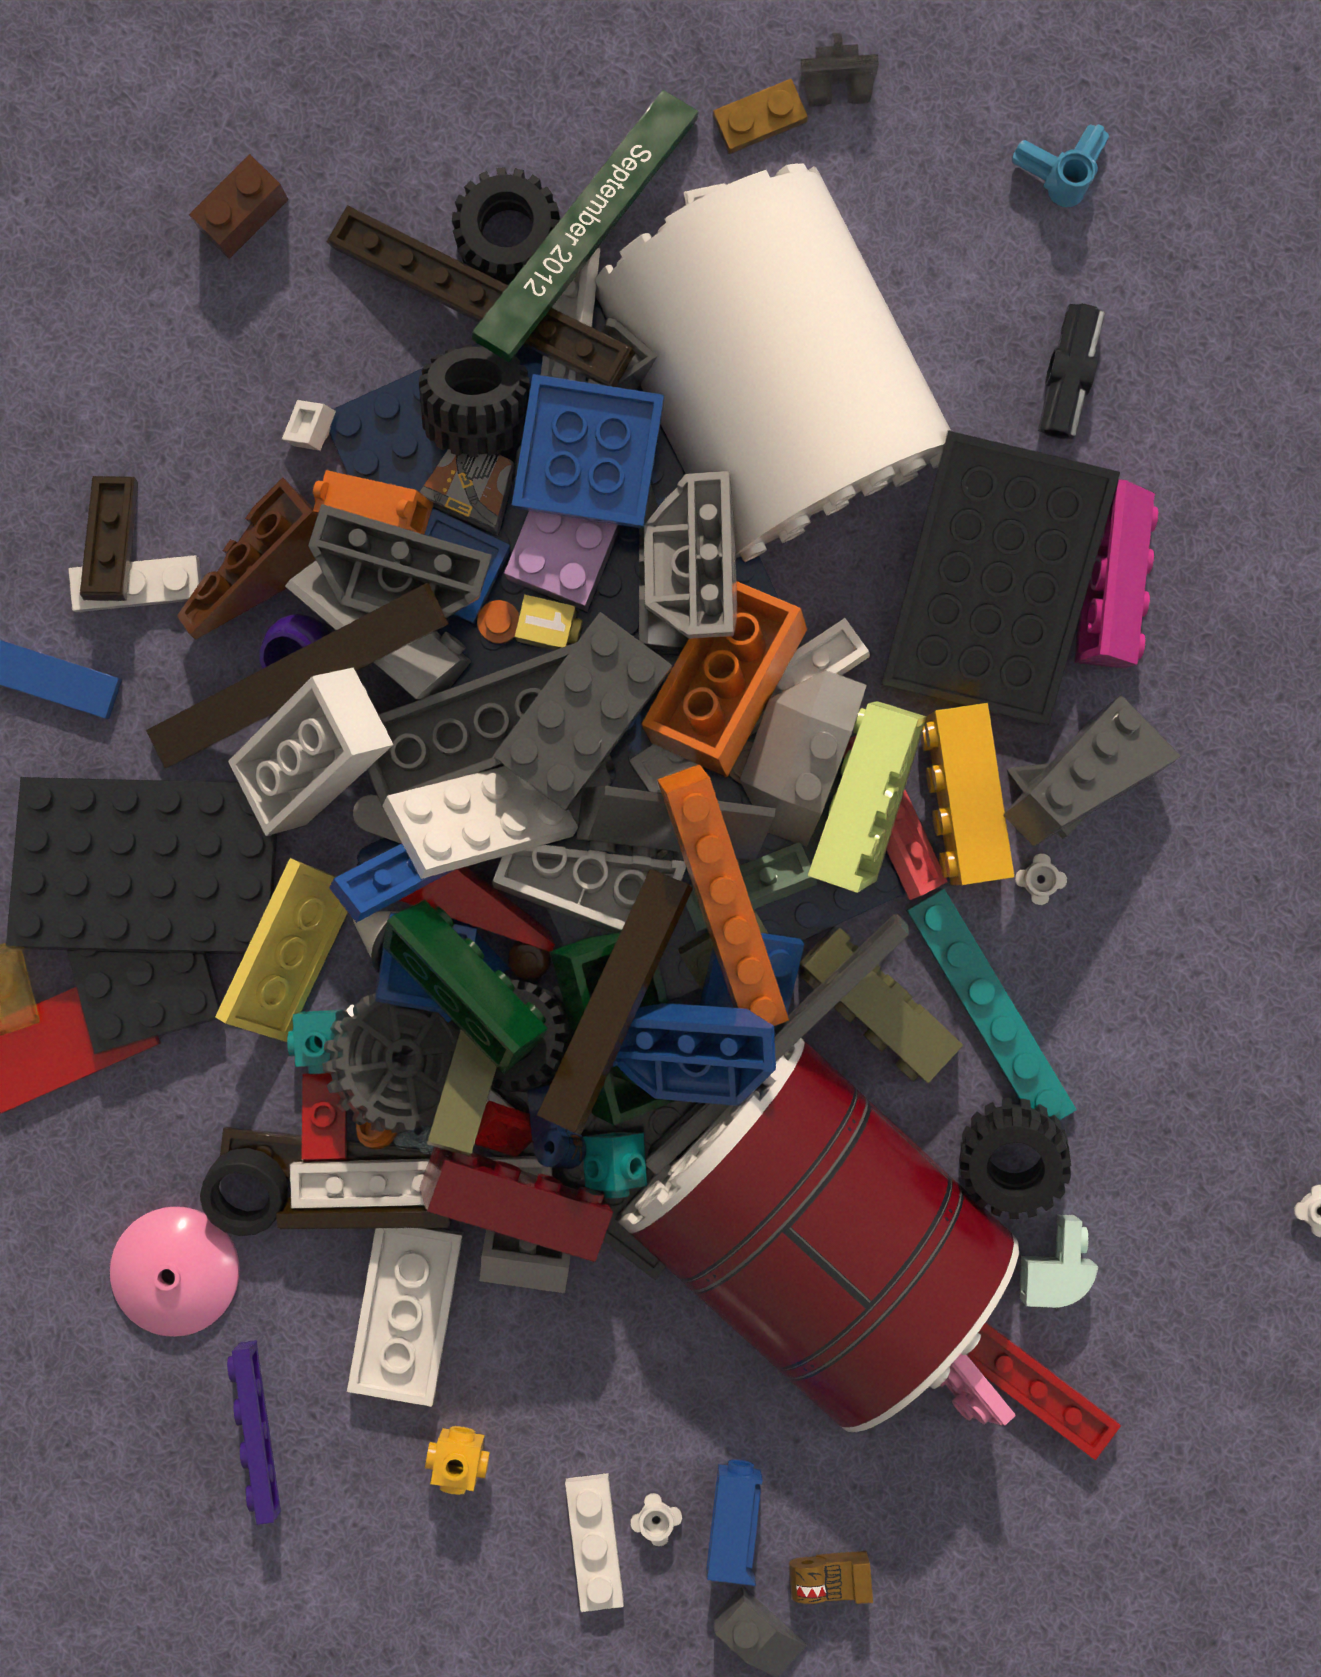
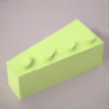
(867, 797)

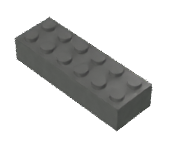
(458, 728)

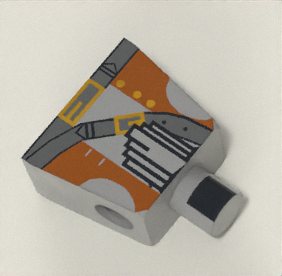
(472, 488)

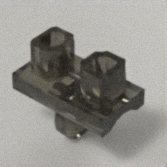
(836, 66)

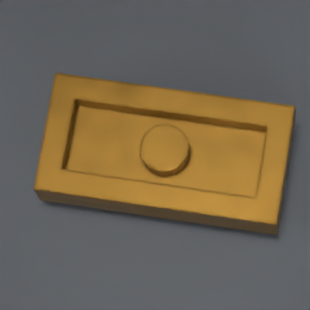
(760, 116)

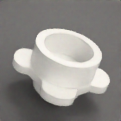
(1053, 879)
(1307, 1209)
(656, 1532)

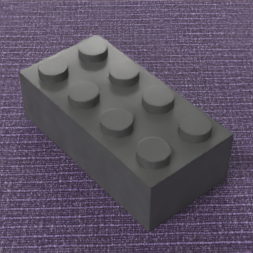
(583, 711)

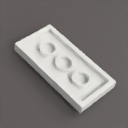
(474, 820)
(405, 1314)

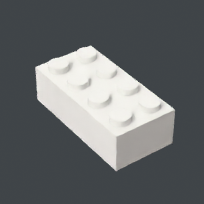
(310, 751)

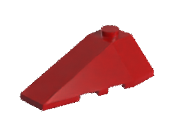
(477, 903)

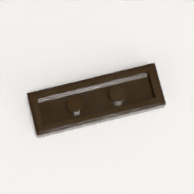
(109, 538)

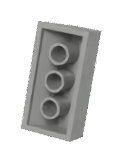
(420, 667)

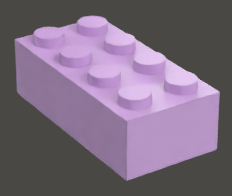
(561, 556)

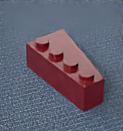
(515, 1202)

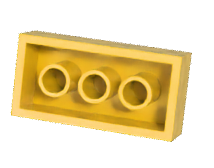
(967, 795)

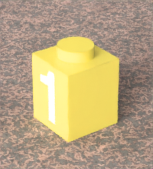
(547, 623)

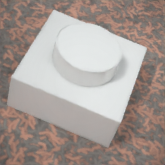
(309, 425)

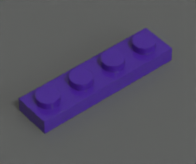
(256, 1451)

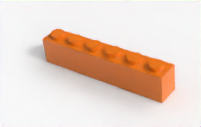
(722, 893)

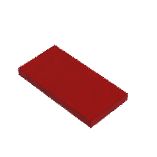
(53, 1052)

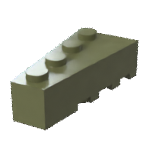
(885, 1010)

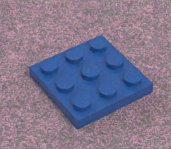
(587, 451)

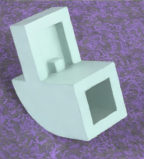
(1061, 1278)

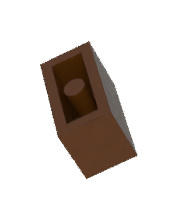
(239, 206)

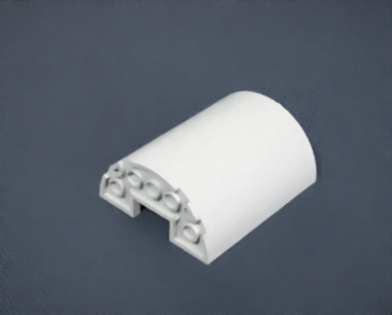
(774, 353)

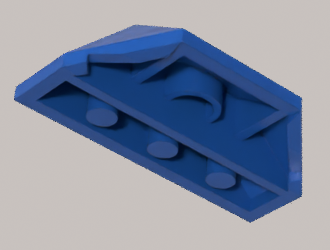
(698, 1053)

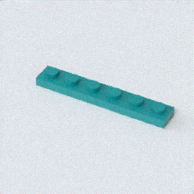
(988, 1004)

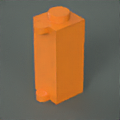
(374, 500)

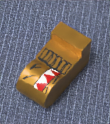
(831, 1578)

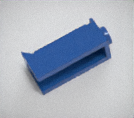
(734, 1523)

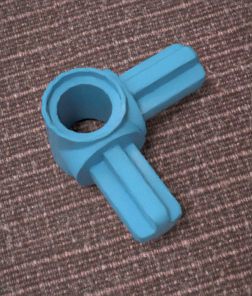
(1073, 163)

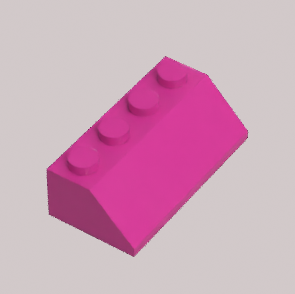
(1116, 592)

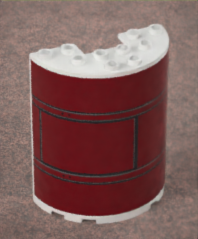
(828, 1242)

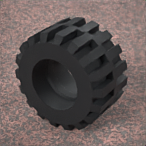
(497, 195)
(473, 401)
(547, 1056)
(1021, 1190)

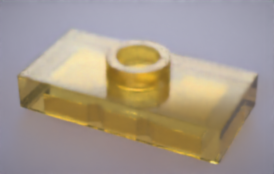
(16, 994)

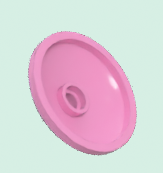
(198, 1256)

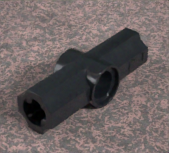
(1071, 371)

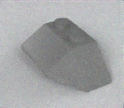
(693, 557)
(801, 751)

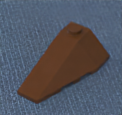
(256, 565)

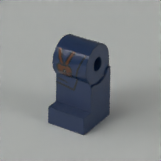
(552, 1143)

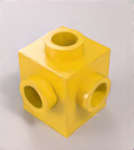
(462, 1445)

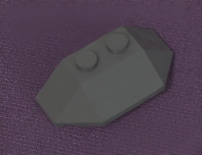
(379, 562)

